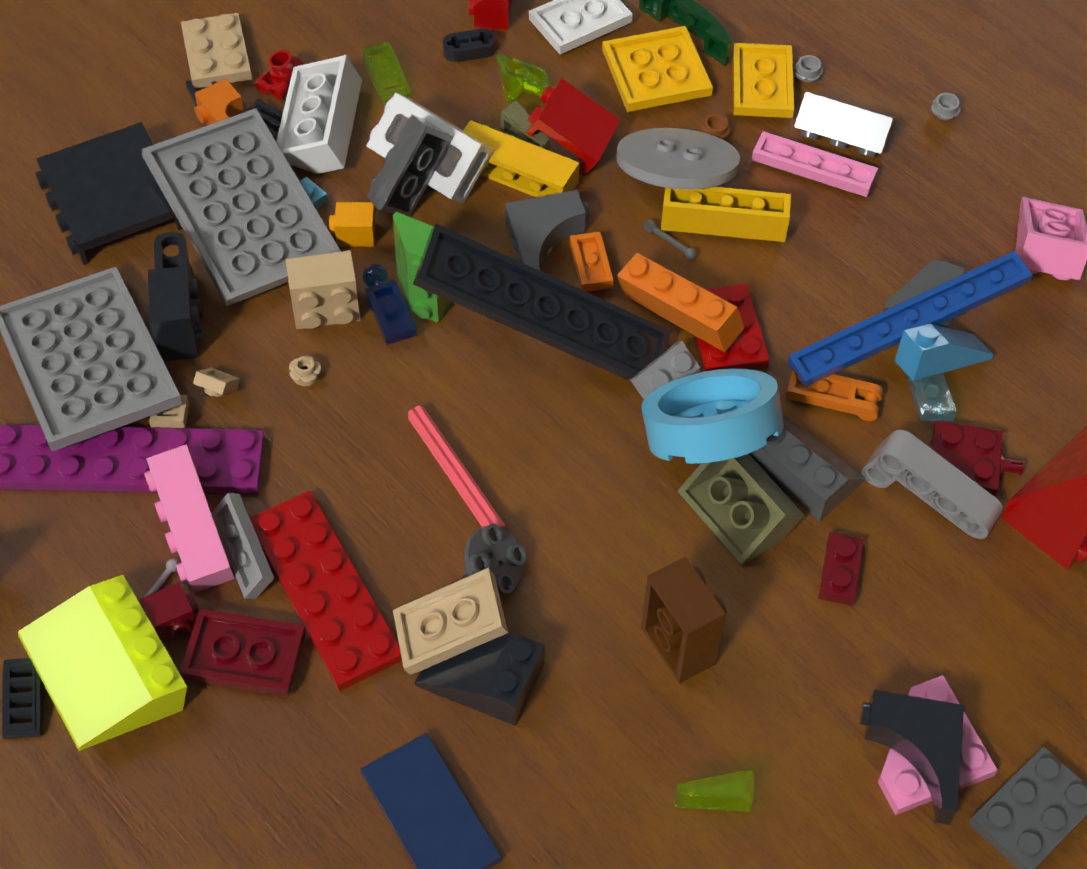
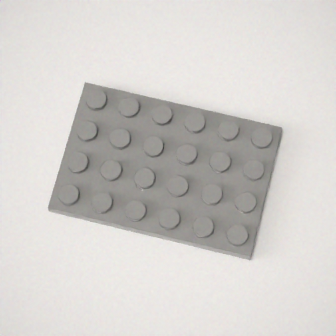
(238, 203)
(86, 358)

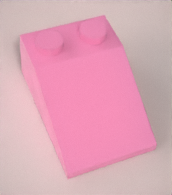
(1052, 238)

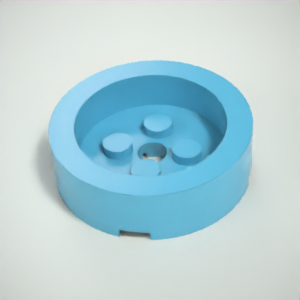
(713, 415)

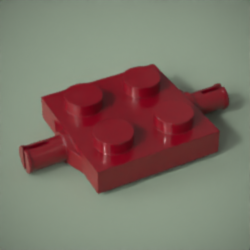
(974, 452)

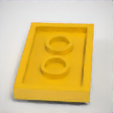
(763, 80)

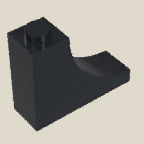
(924, 734)

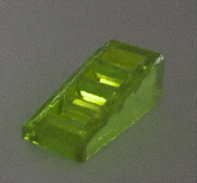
(382, 56)
(720, 792)

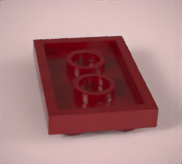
(243, 652)

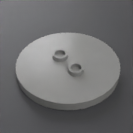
(677, 158)

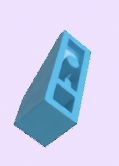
(938, 349)

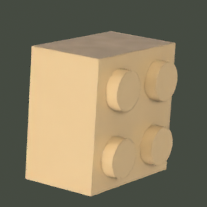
(323, 289)

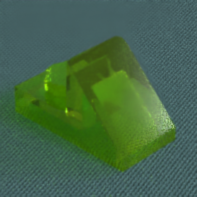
(520, 76)

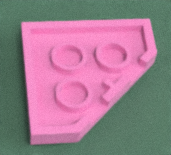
(903, 783)

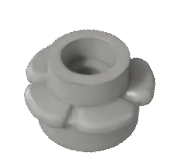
(808, 68)
(946, 106)

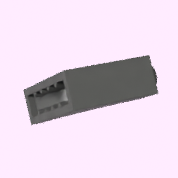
(543, 223)

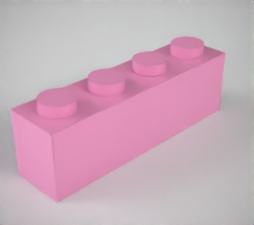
(189, 519)

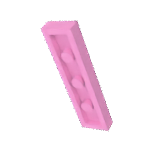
(814, 164)

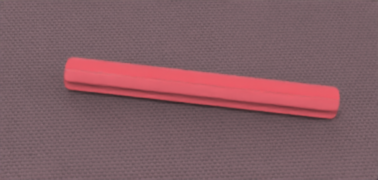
(453, 467)

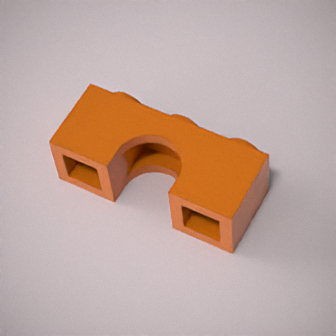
(217, 102)

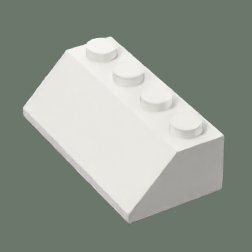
(319, 114)

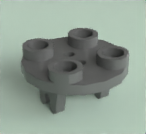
(492, 546)

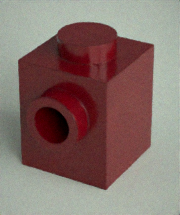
(170, 612)

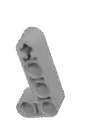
(934, 481)

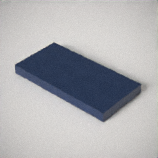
(429, 809)

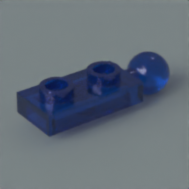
(387, 305)

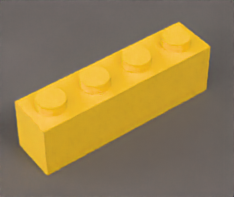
(524, 164)
(727, 212)

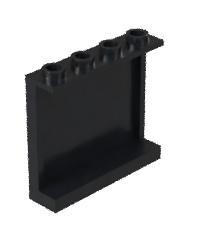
(103, 189)

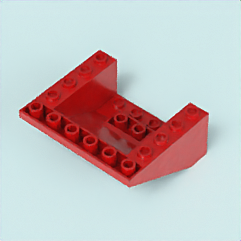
(1054, 505)

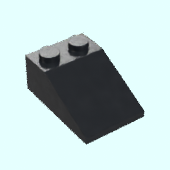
(489, 677)

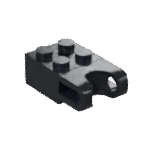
(174, 301)

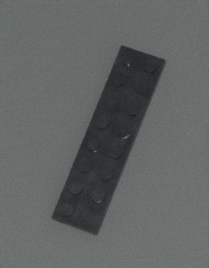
(538, 304)

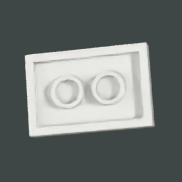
(576, 22)

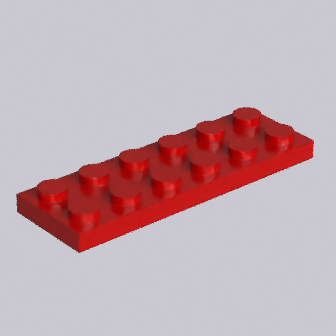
(325, 591)

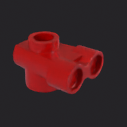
(278, 78)

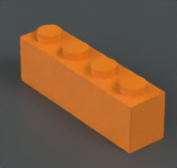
(681, 302)

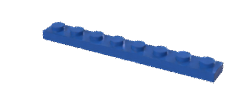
(888, 326)

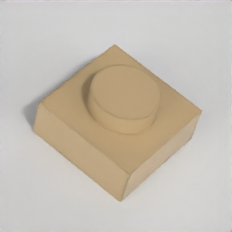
(216, 382)
(173, 417)

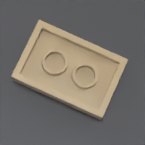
(216, 50)
(449, 621)

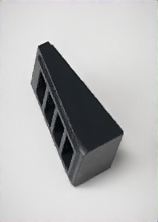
(19, 675)

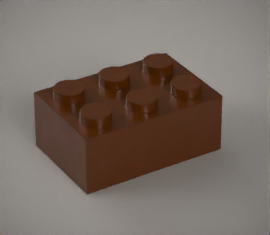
(683, 619)

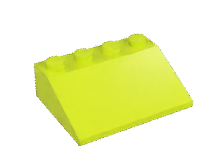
(103, 663)

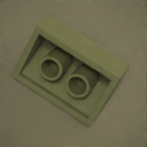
(741, 505)

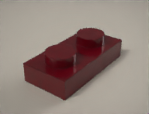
(841, 569)

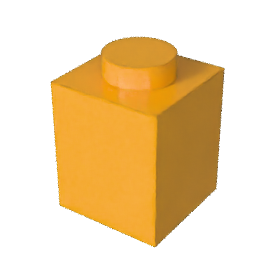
(353, 224)

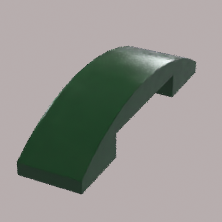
(697, 21)

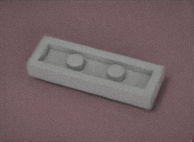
(242, 546)

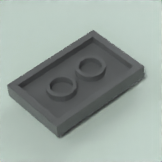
(1033, 811)

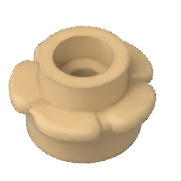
(308, 376)

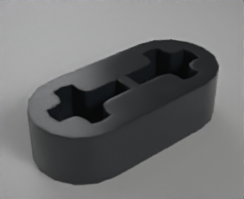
(469, 45)

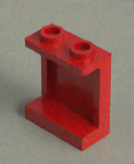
(574, 122)

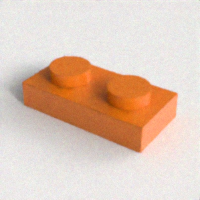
(591, 261)

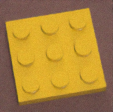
(656, 68)

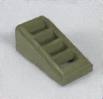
(515, 123)

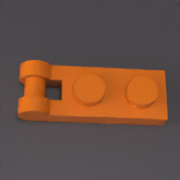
(839, 394)

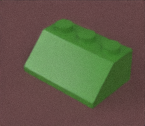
(410, 243)

